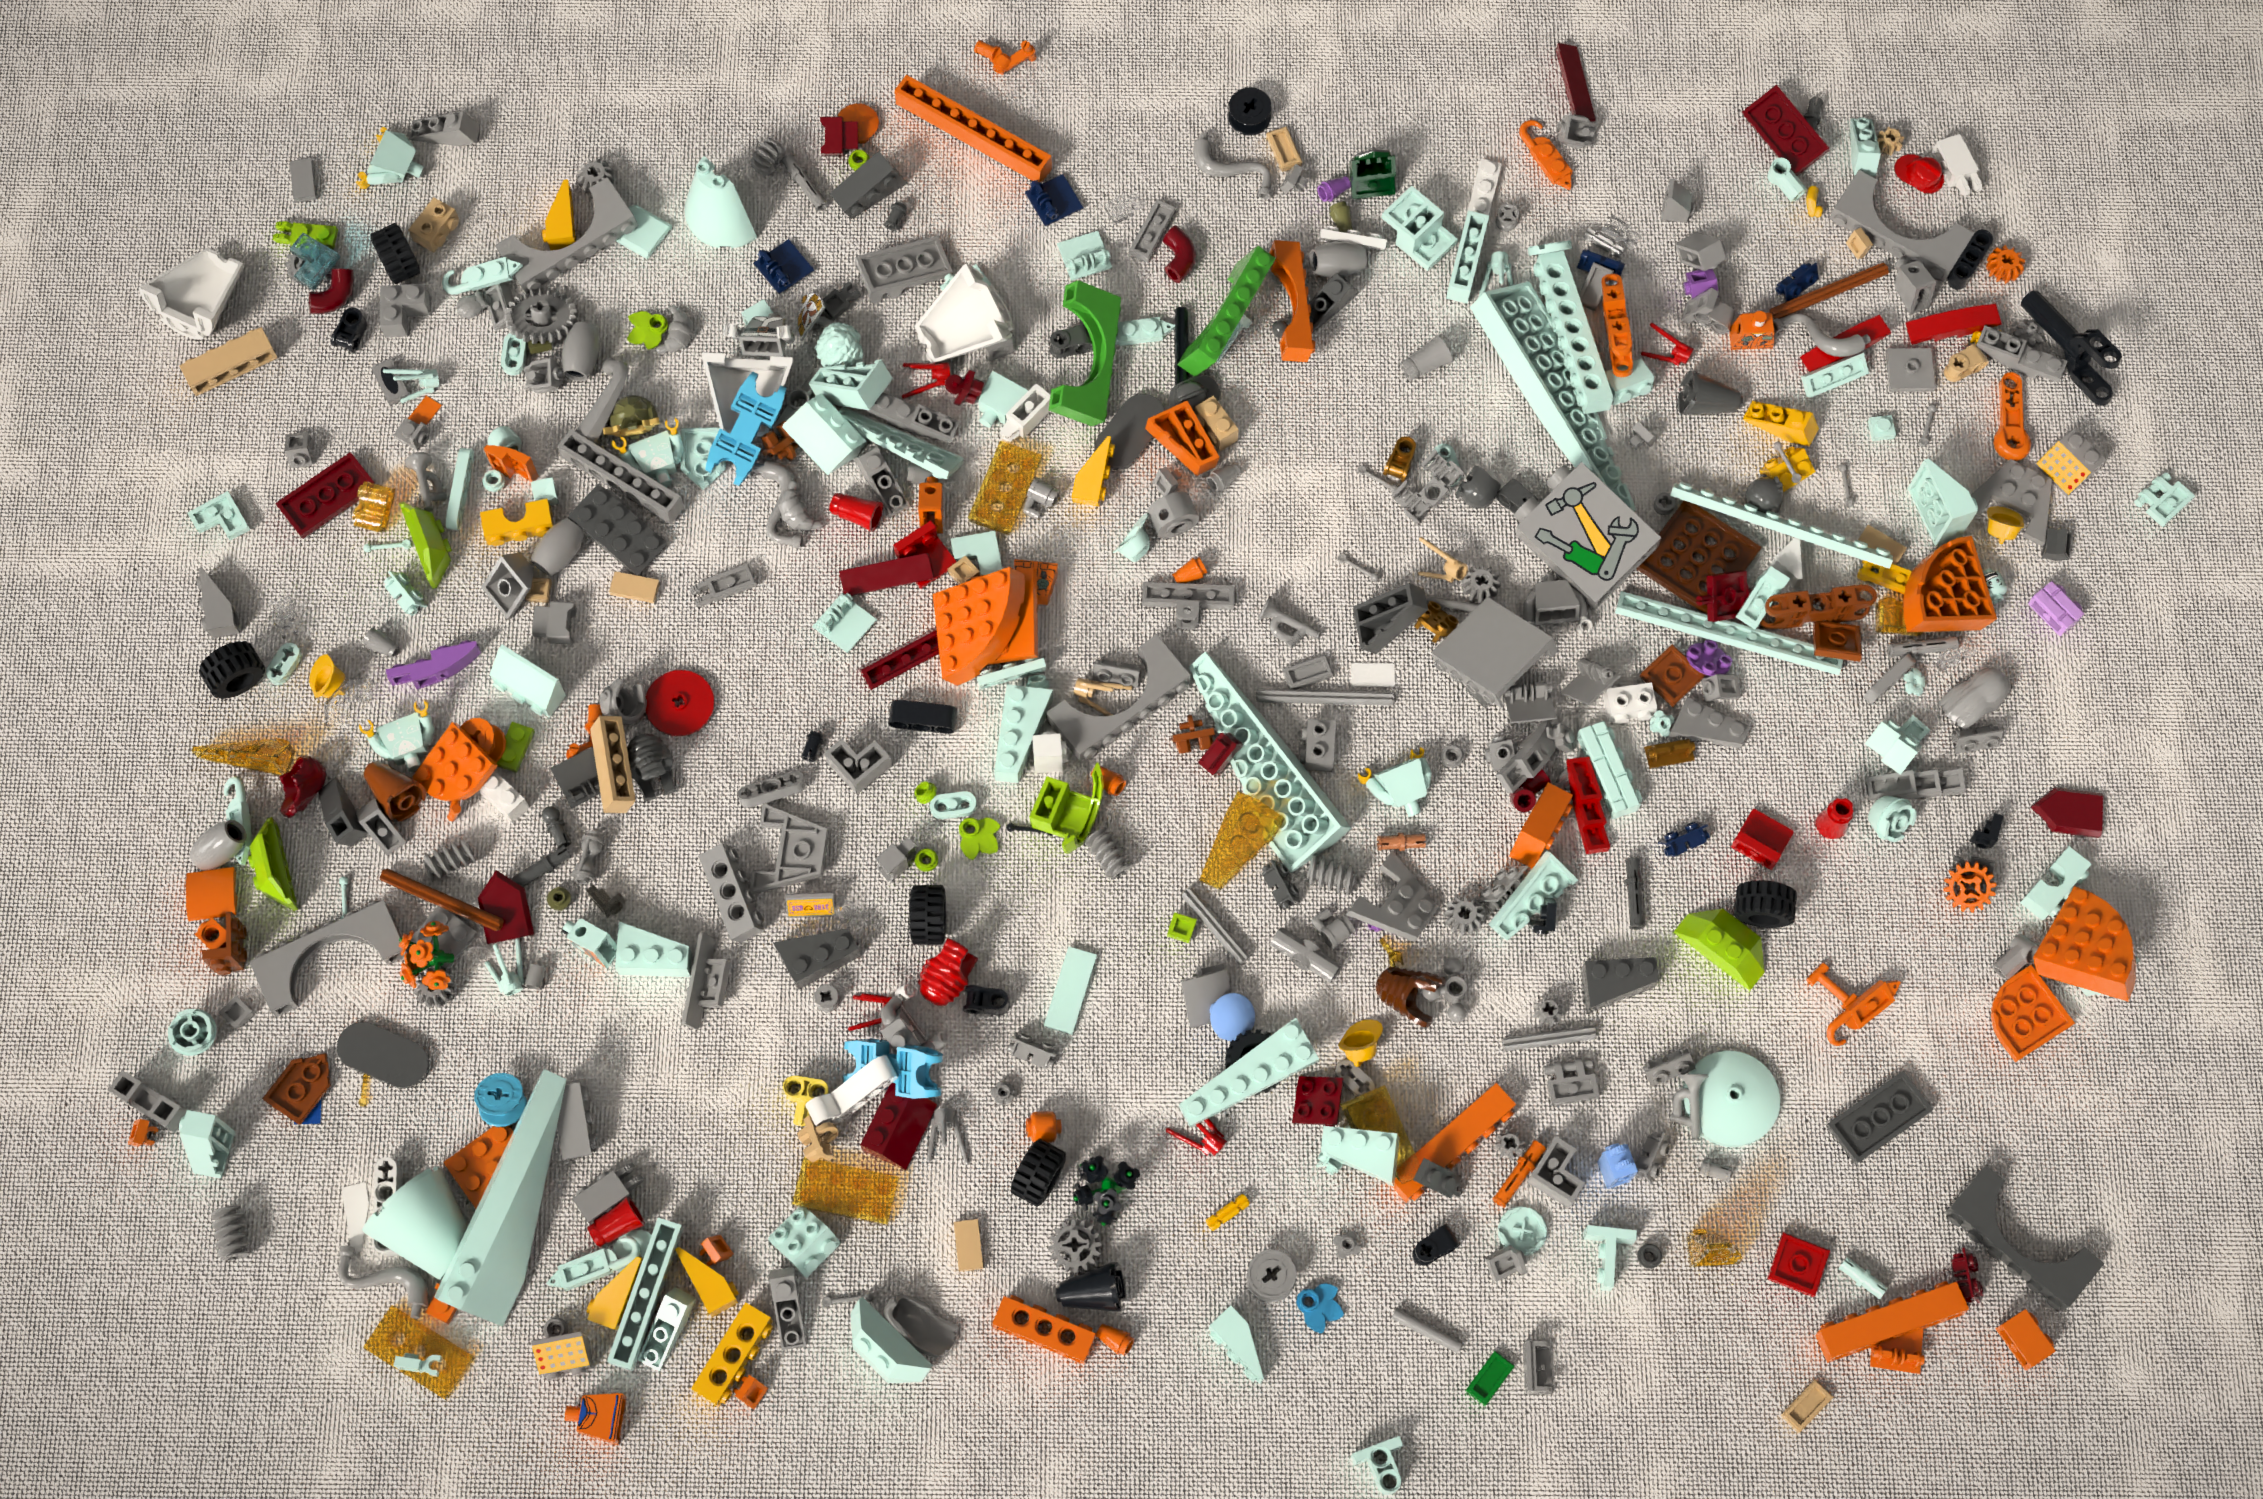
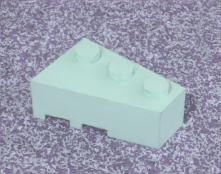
(206, 1142)

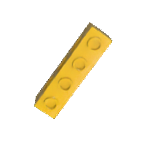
(747, 1318)

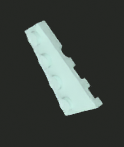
(1543, 881)

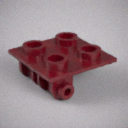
(1318, 1100)
(1970, 1265)

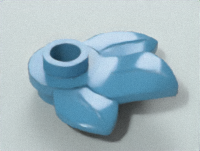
(1323, 1306)

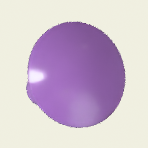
(1708, 658)

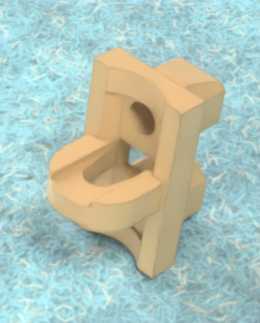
(820, 1141)

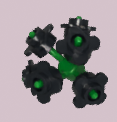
(1107, 1195)

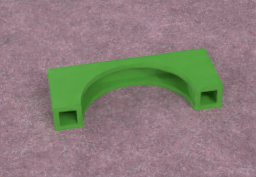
(1245, 281)
(1100, 315)

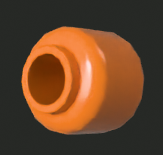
(1043, 1126)

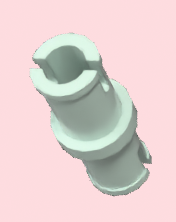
(1863, 1278)

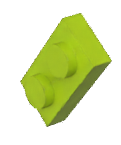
(517, 743)

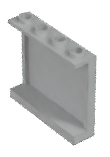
(1491, 650)

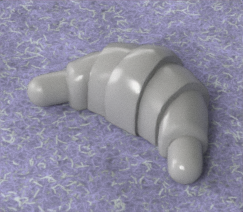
(679, 332)
(794, 511)

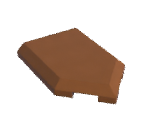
(300, 1087)

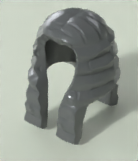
(650, 759)

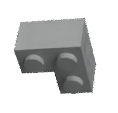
(398, 304)
(858, 769)
(1553, 1178)

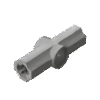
(1305, 954)

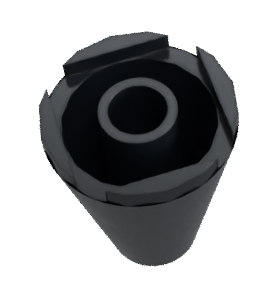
(1094, 1289)

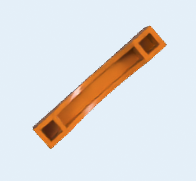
(1288, 268)

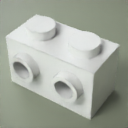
(1630, 703)
(1049, 752)

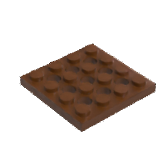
(1713, 555)

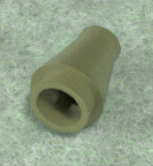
(1341, 216)

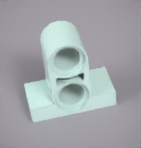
(1386, 1469)

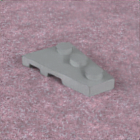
(1708, 724)

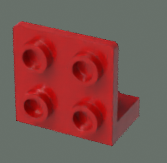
(926, 541)
(1762, 839)

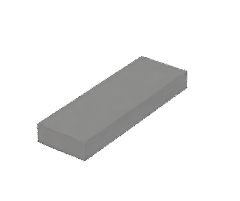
(1152, 230)

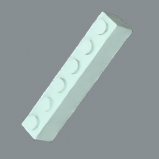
(645, 1294)

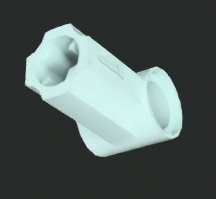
(1786, 181)

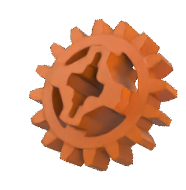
(1962, 894)

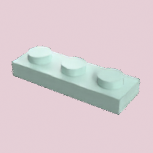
(1834, 374)
(1010, 672)

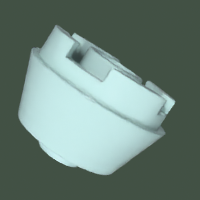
(1891, 817)
(192, 1032)

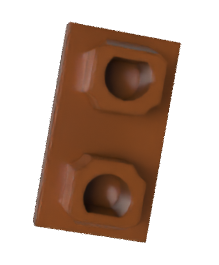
(774, 445)
(1182, 740)

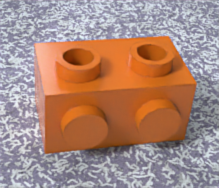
(2026, 1339)

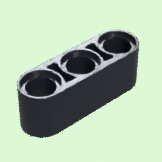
(1974, 252)
(922, 716)

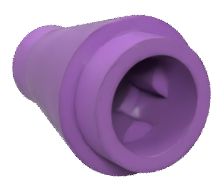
(1333, 188)

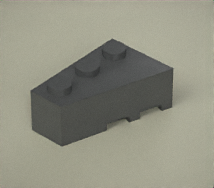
(867, 185)
(1388, 615)
(816, 955)

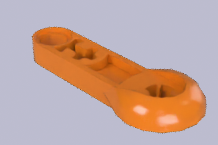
(2011, 421)

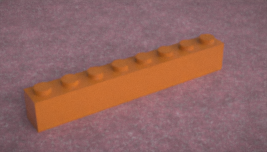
(973, 129)

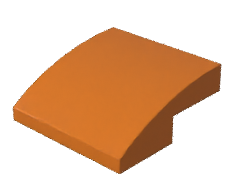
(511, 461)
(211, 893)

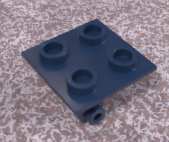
(1053, 199)
(783, 266)

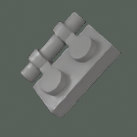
(1571, 1089)

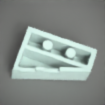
(852, 386)
(650, 954)
(1364, 1150)

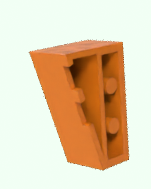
(1184, 437)

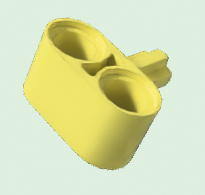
(807, 1085)

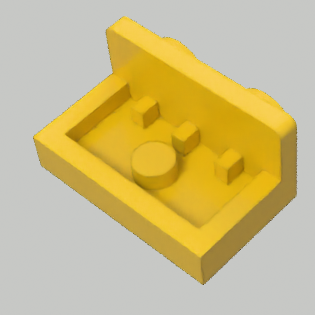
(1777, 467)

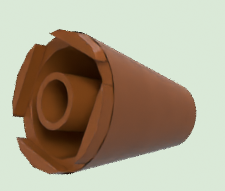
(394, 790)

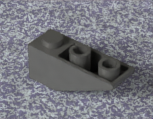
(1330, 300)
(340, 814)

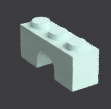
(2068, 869)

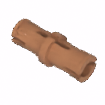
(1401, 841)

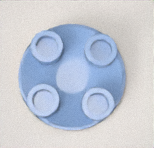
(1232, 1016)

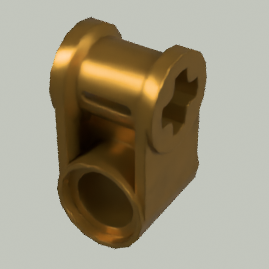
(1400, 462)

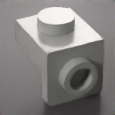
(1506, 1263)

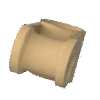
(1965, 363)

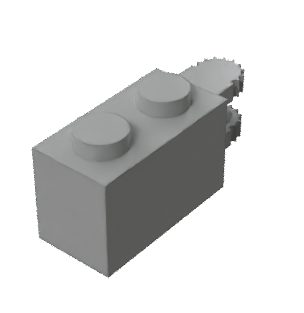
(605, 1193)

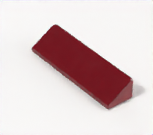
(1574, 81)
(886, 574)
(900, 659)

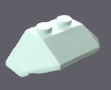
(885, 1347)

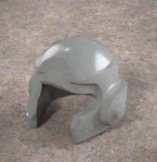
(619, 702)

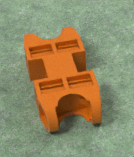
(1617, 325)

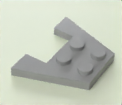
(2021, 491)
(799, 852)
(1404, 910)

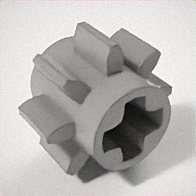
(1552, 1006)
(1512, 1150)

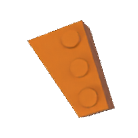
(1541, 825)

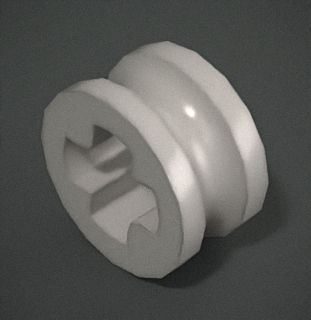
(1658, 506)

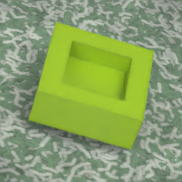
(1181, 927)

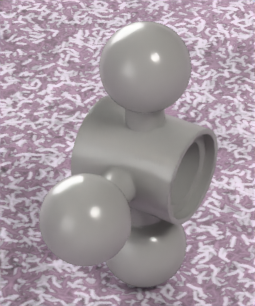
(1456, 1011)

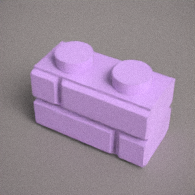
(2056, 608)

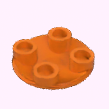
(866, 117)

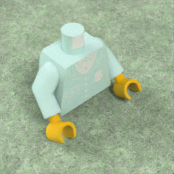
(390, 160)
(655, 455)
(404, 738)
(1401, 783)

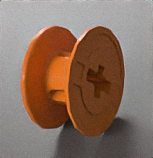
(487, 736)

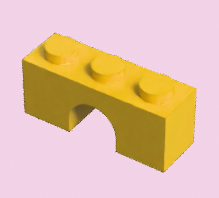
(535, 523)

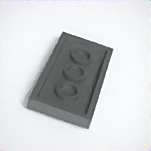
(617, 530)
(1879, 1117)

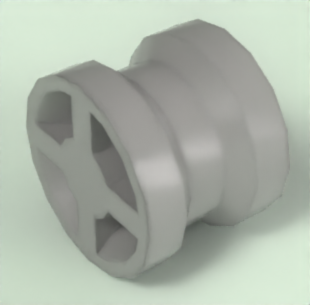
(1507, 211)
(827, 1003)

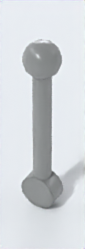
(1923, 440)
(1843, 468)
(1362, 471)
(1795, 476)
(1342, 558)
(827, 1301)

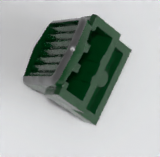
(1372, 174)

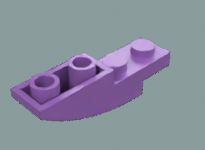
(444, 663)

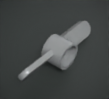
(803, 393)

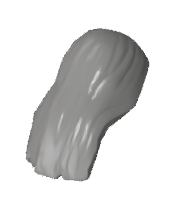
(1976, 697)
(920, 1325)

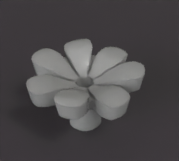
(2029, 332)

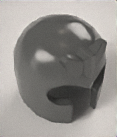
(1479, 489)
(1765, 494)

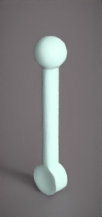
(406, 544)
(343, 882)

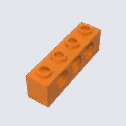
(1076, 1351)

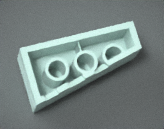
(1021, 718)

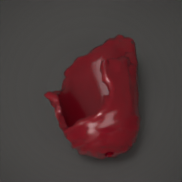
(301, 784)

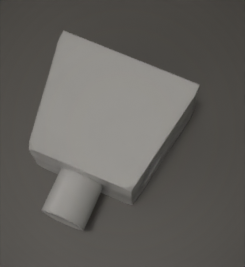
(1914, 285)

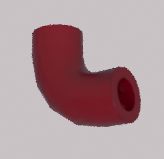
(1184, 253)
(337, 294)
(1524, 797)

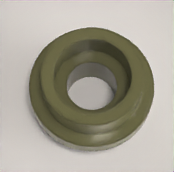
(560, 905)

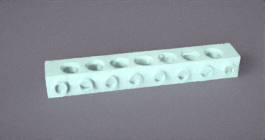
(1575, 320)

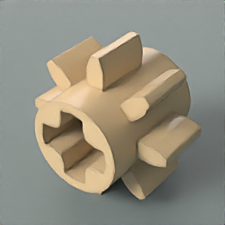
(1890, 141)

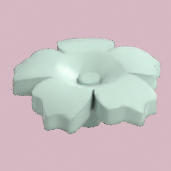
(1914, 681)

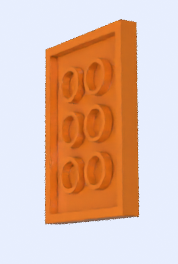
(1025, 637)

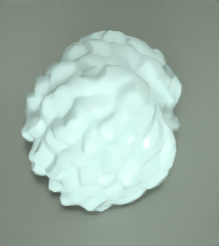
(839, 346)

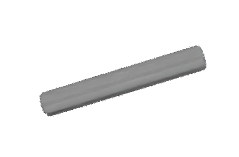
(1215, 926)
(1548, 1038)

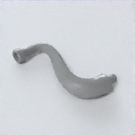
(1211, 167)
(1829, 345)
(783, 476)
(408, 1277)

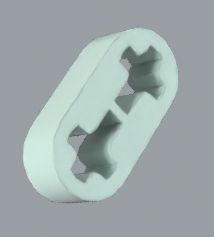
(285, 664)

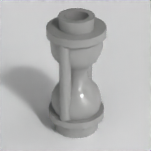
(591, 846)

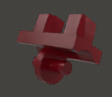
(966, 388)

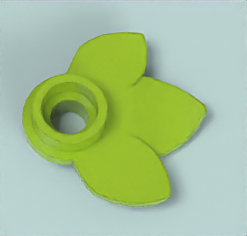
(644, 329)
(981, 839)

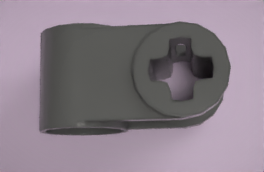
(1071, 340)
(1513, 495)

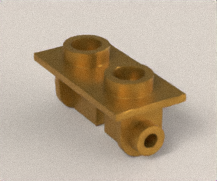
(1670, 753)

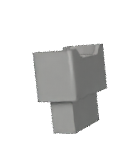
(554, 622)
(894, 859)

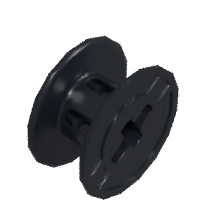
(1244, 102)

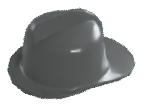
(1194, 391)

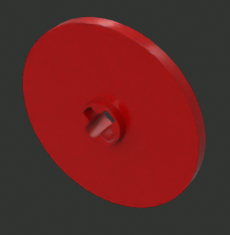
(686, 718)

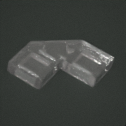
(338, 704)

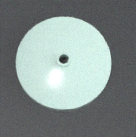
(1738, 1120)

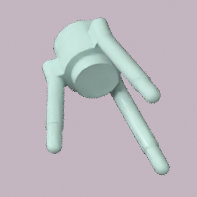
(1499, 265)
(427, 379)
(510, 982)

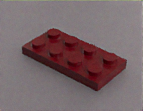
(1785, 130)
(324, 495)

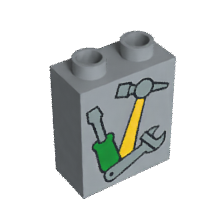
(1585, 533)

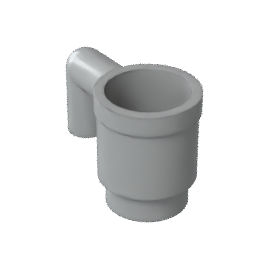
(1041, 493)
(1336, 931)

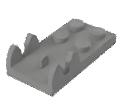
(902, 267)

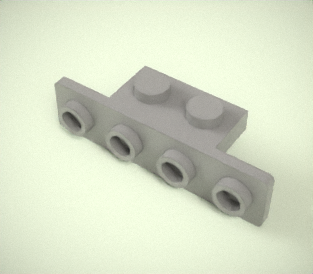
(706, 982)

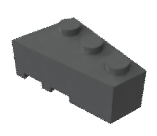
(1616, 979)

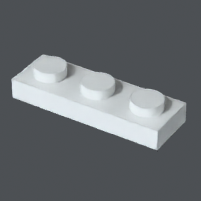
(1484, 187)
(1374, 241)

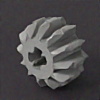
(767, 157)
(593, 173)
(1477, 576)
(1467, 907)
(431, 997)

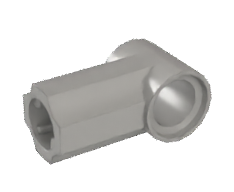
(2020, 953)

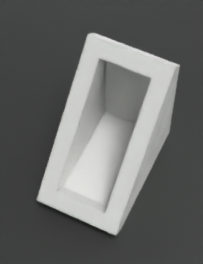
(1789, 562)

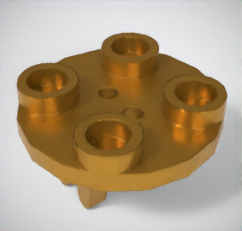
(1437, 621)

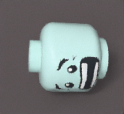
(1995, 584)

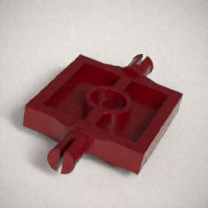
(1725, 595)

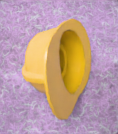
(2004, 523)
(325, 677)
(1361, 1041)

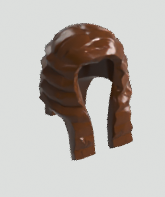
(1400, 989)

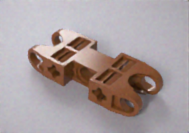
(1836, 606)

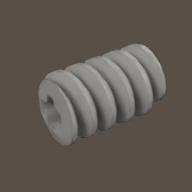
(1107, 854)
(448, 858)
(1331, 875)
(228, 1233)

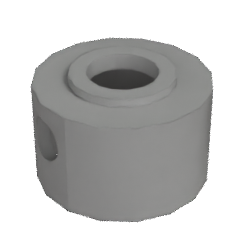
(1179, 511)

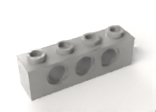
(713, 864)

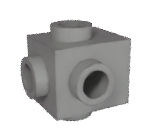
(1491, 752)

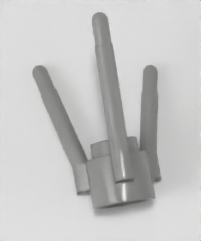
(943, 1122)

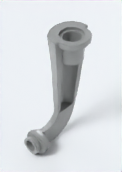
(597, 417)

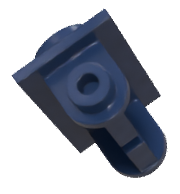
(1588, 258)
(1804, 277)
(1676, 840)

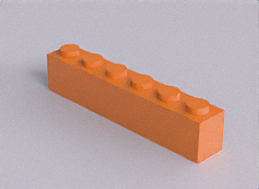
(1461, 1136)
(1892, 1321)

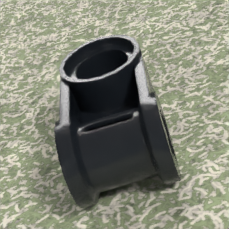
(349, 334)
(983, 1001)
(1438, 1243)

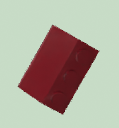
(898, 1128)

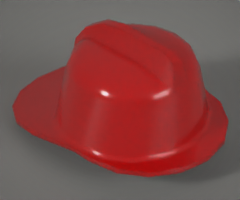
(1920, 172)

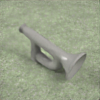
(419, 462)
(1271, 611)
(1692, 1093)

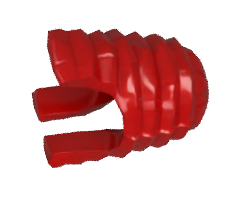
(946, 973)

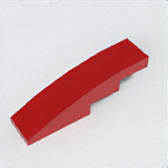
(1952, 323)
(1874, 327)
(1587, 805)

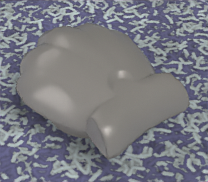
(471, 305)

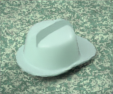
(1136, 541)

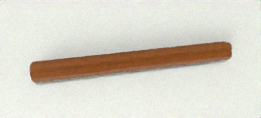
(1829, 291)
(441, 899)

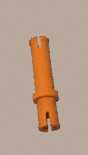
(1533, 1153)

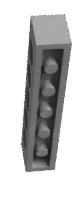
(620, 476)

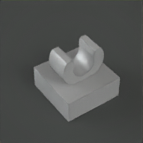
(1294, 180)
(1642, 435)
(1166, 481)

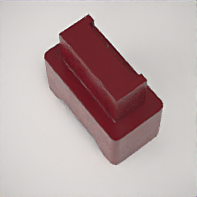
(839, 136)
(1220, 753)

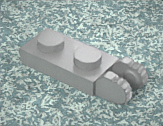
(724, 585)

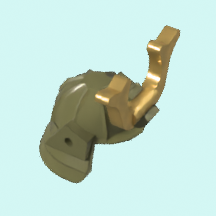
(632, 417)

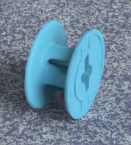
(500, 1099)

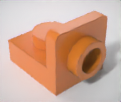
(440, 1309)

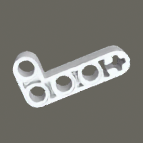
(852, 1093)
(382, 1184)

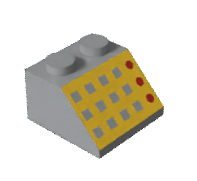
(2071, 462)
(563, 1355)

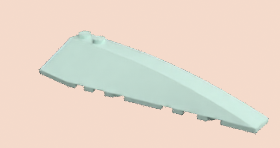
(1270, 770)
(499, 1238)

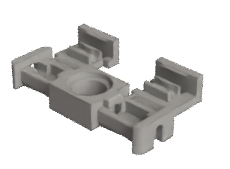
(1445, 479)

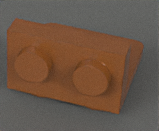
(234, 955)

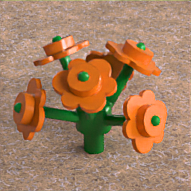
(424, 956)

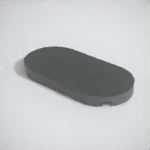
(1129, 431)
(383, 1055)

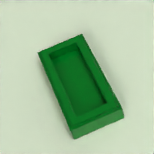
(1489, 1378)

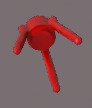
(1680, 352)
(939, 371)
(870, 998)
(1213, 1141)

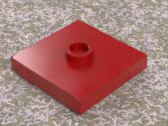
(1798, 1265)

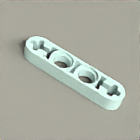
(459, 488)

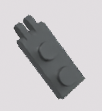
(1438, 1178)

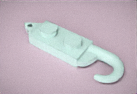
(482, 275)
(1142, 331)
(239, 811)
(592, 1266)

